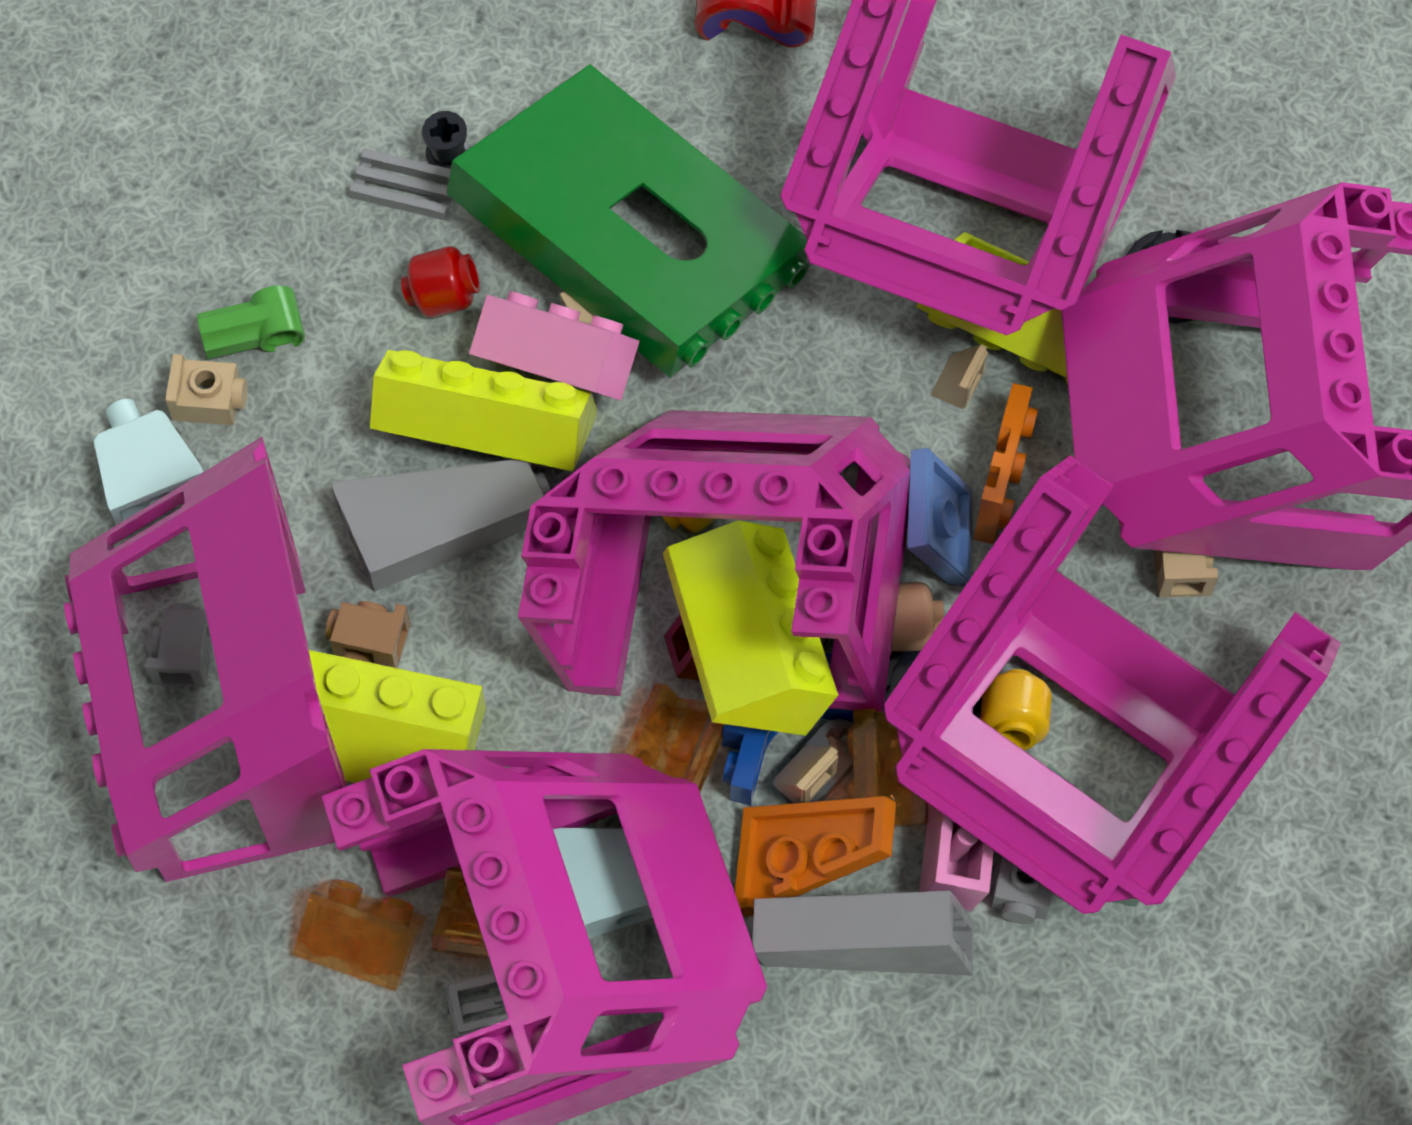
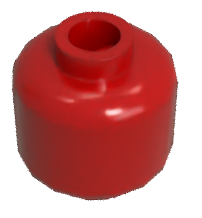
(441, 282)

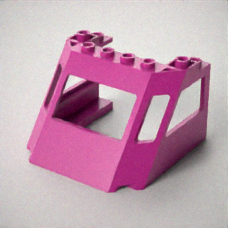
(1063, 186)
(1301, 291)
(593, 529)
(1034, 612)
(262, 661)
(498, 828)

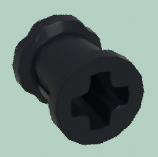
(444, 127)

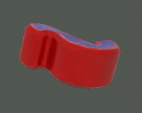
(780, 20)

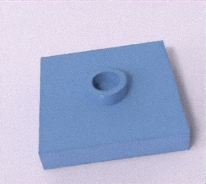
(940, 517)

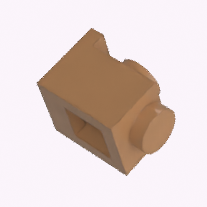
(368, 632)

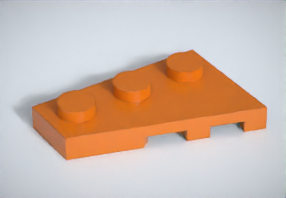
(1006, 464)
(808, 845)

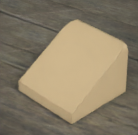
(961, 376)
(807, 773)

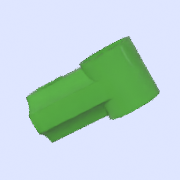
(264, 322)

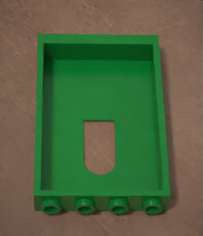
(550, 192)

